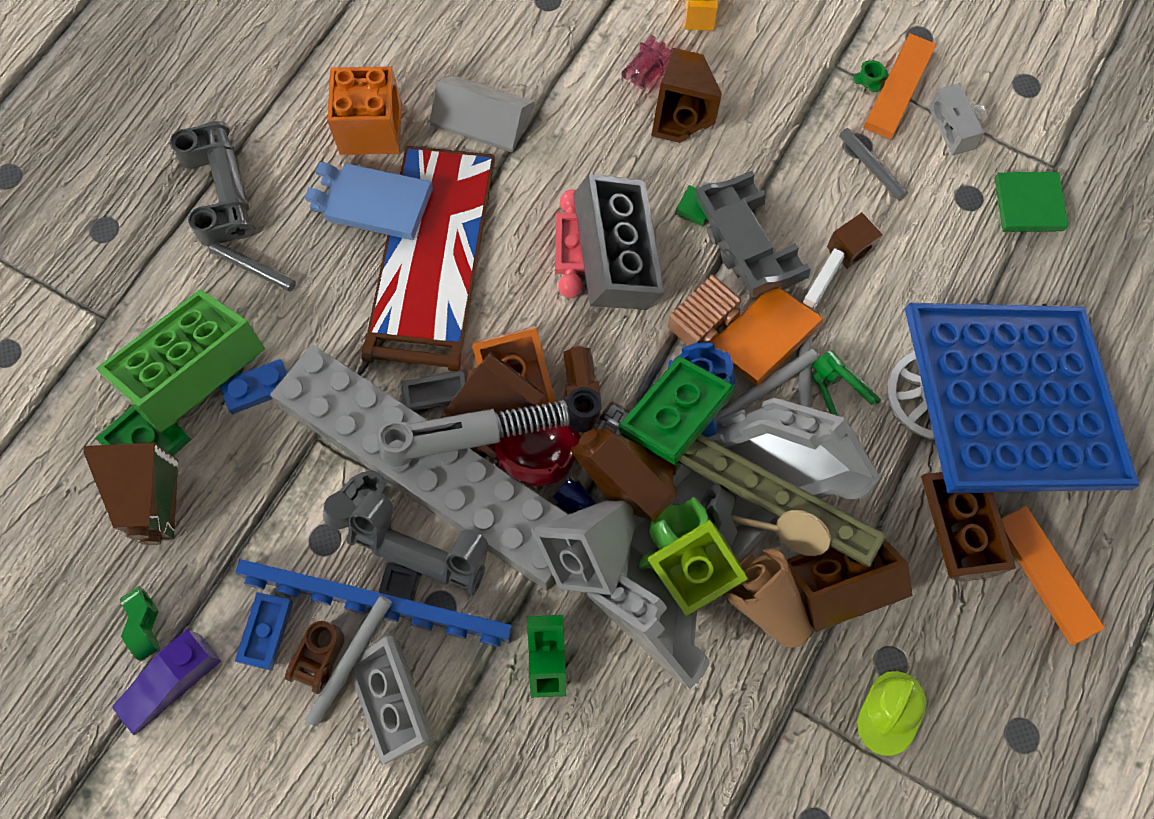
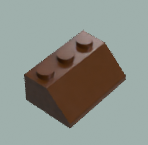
(968, 531)
(841, 588)

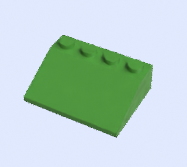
(181, 359)

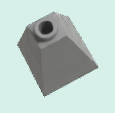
(588, 546)

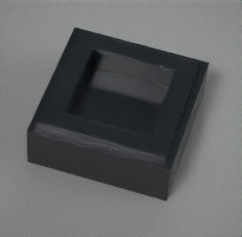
(399, 581)

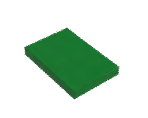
(676, 409)

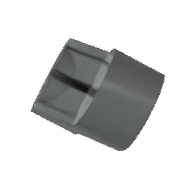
(342, 504)
(719, 506)

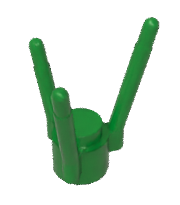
(833, 369)

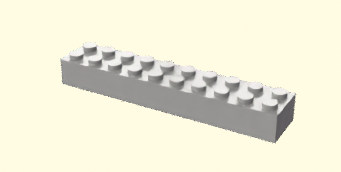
(452, 484)

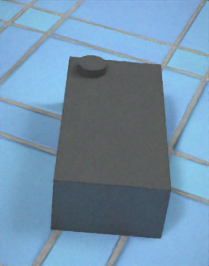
(617, 243)

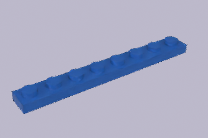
(359, 600)

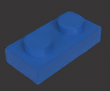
(253, 386)
(264, 631)

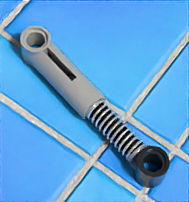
(484, 427)

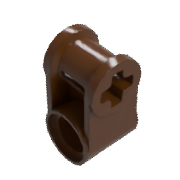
(314, 658)

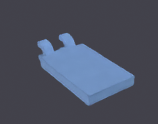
(371, 199)

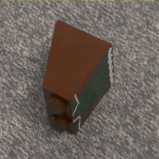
(137, 488)

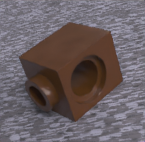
(855, 239)

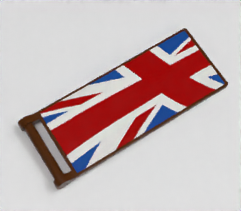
(430, 280)

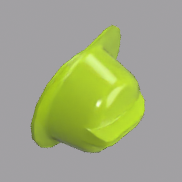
(891, 713)

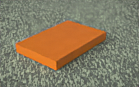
(767, 334)

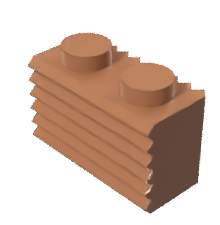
(705, 312)

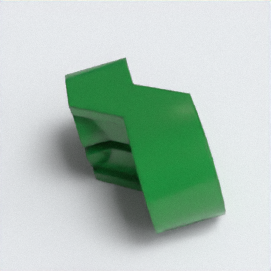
(138, 628)

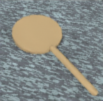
(797, 530)

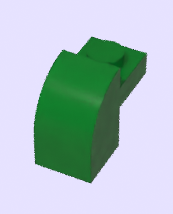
(546, 656)

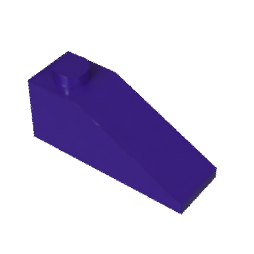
(165, 680)

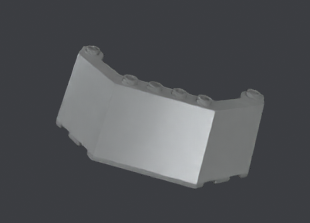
(783, 437)

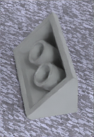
(480, 112)
(390, 701)

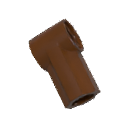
(579, 371)

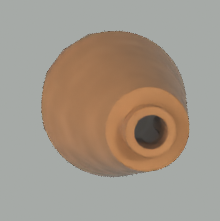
(772, 599)

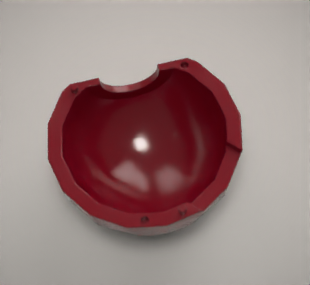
(538, 456)

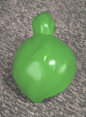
(673, 524)

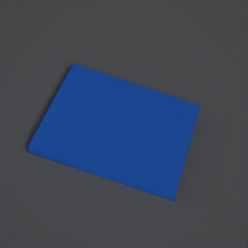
(1018, 399)

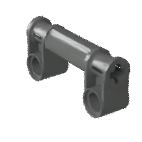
(212, 149)
(372, 529)

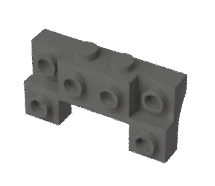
(742, 238)

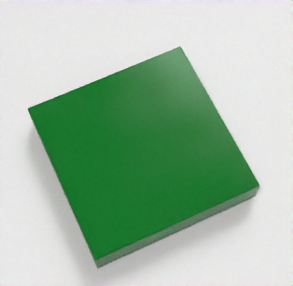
(1031, 202)
(134, 429)

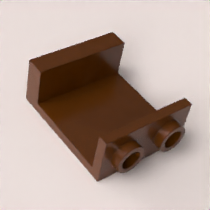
(493, 387)

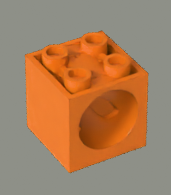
(364, 110)

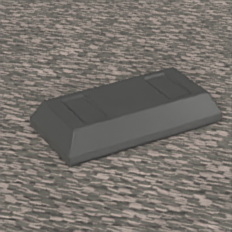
(432, 390)

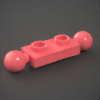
(568, 248)

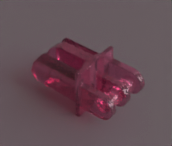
(648, 63)

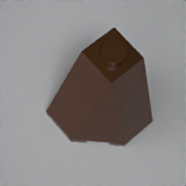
(686, 97)
(627, 472)

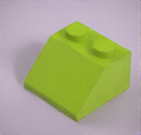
(698, 567)

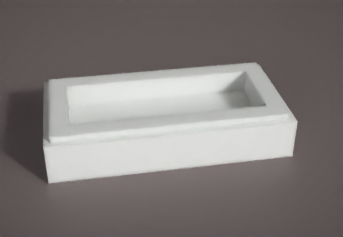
(823, 279)

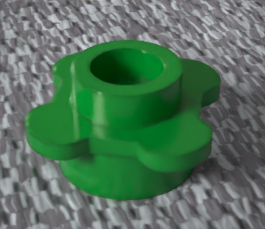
(873, 69)

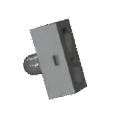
(957, 118)

